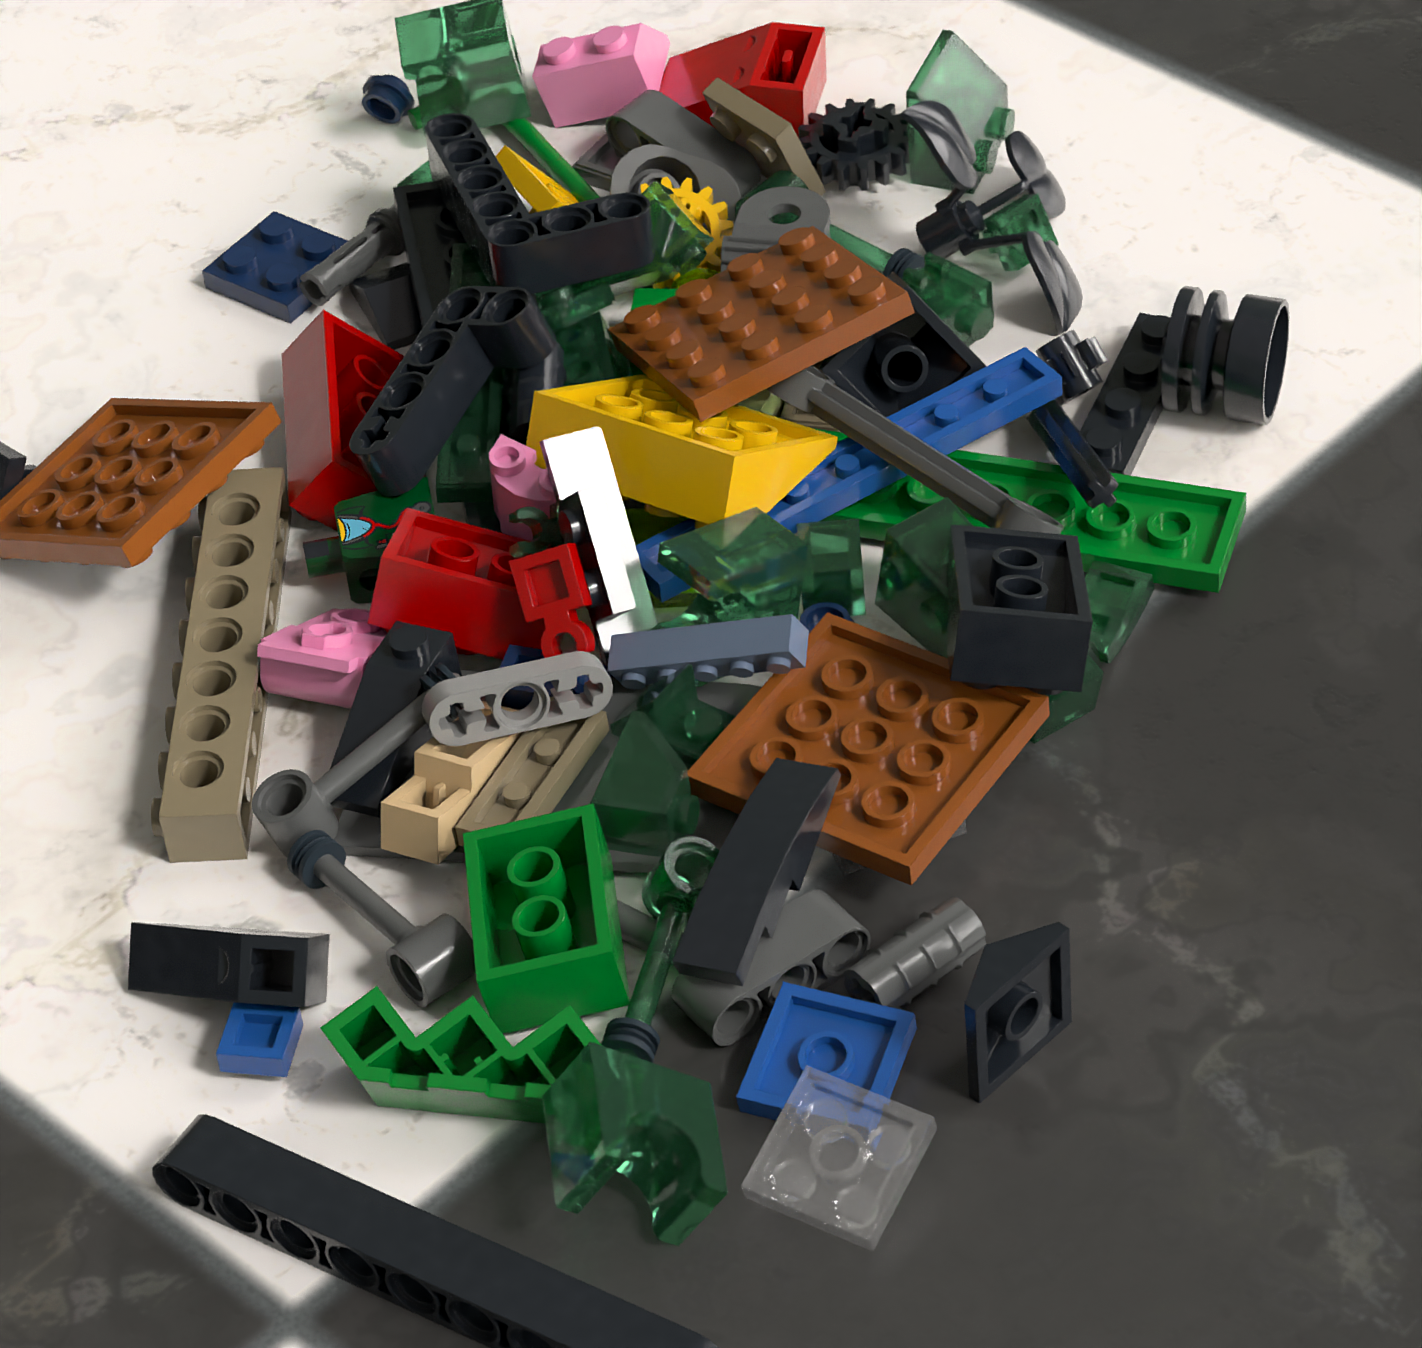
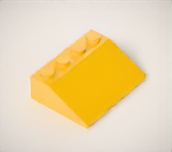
(676, 460)

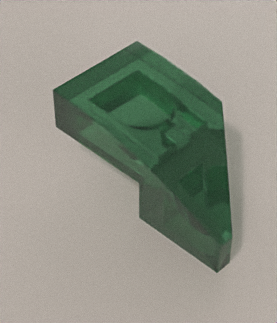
(1116, 604)

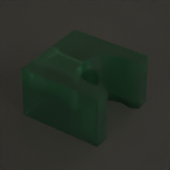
(464, 62)
(739, 568)
(642, 1122)

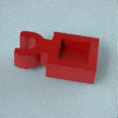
(551, 590)

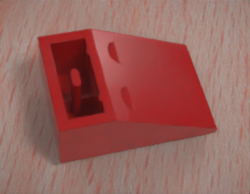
(771, 64)

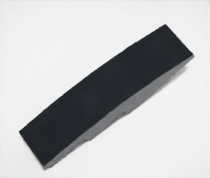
(755, 870)

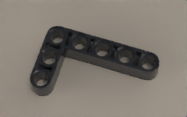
(536, 248)

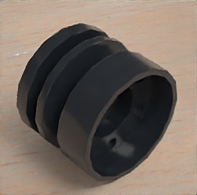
(1214, 353)

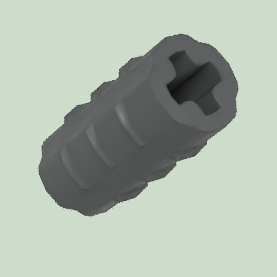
(917, 956)

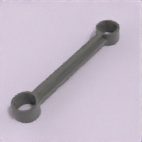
(818, 395)

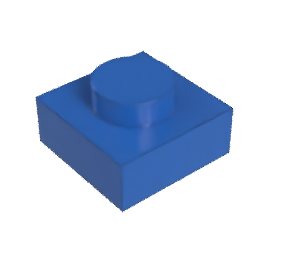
(259, 1039)

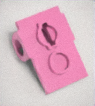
(320, 657)

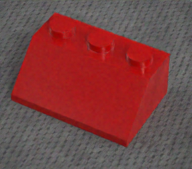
(454, 582)

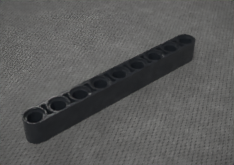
(398, 1248)

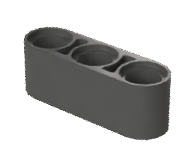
(663, 122)
(808, 949)

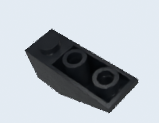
(229, 963)

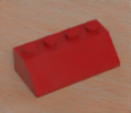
(328, 388)

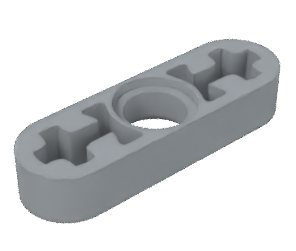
(493, 684)

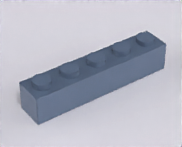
(712, 649)

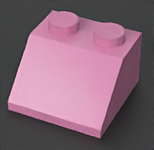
(599, 71)

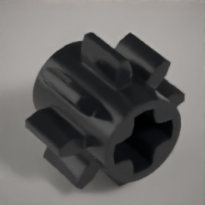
(1074, 362)

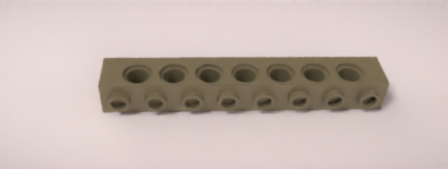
(217, 686)

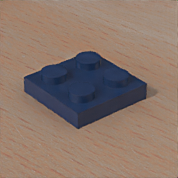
(268, 263)

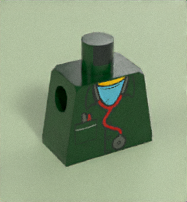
(364, 532)

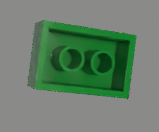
(545, 918)

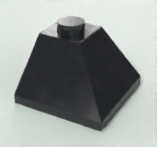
(902, 360)

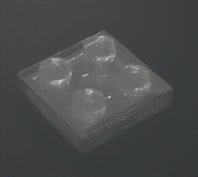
(839, 1157)

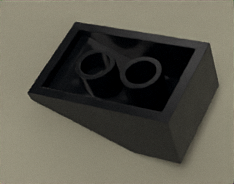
(1017, 610)

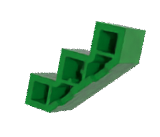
(456, 1063)

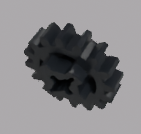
(856, 143)

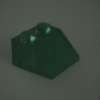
(976, 96)

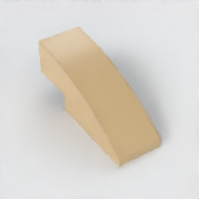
(446, 780)

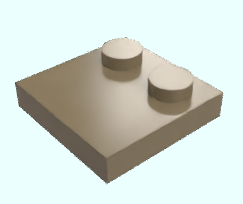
(761, 133)

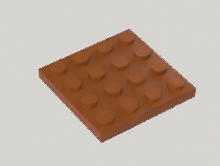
(759, 321)
(128, 479)
(897, 729)

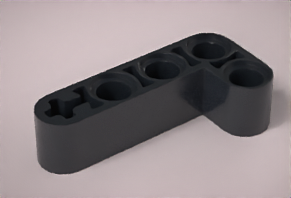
(442, 376)

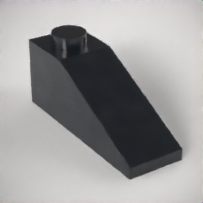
(384, 691)

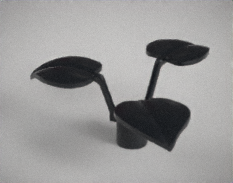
(958, 224)

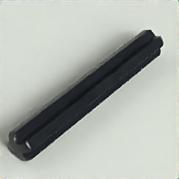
(1073, 454)

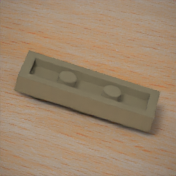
(535, 773)

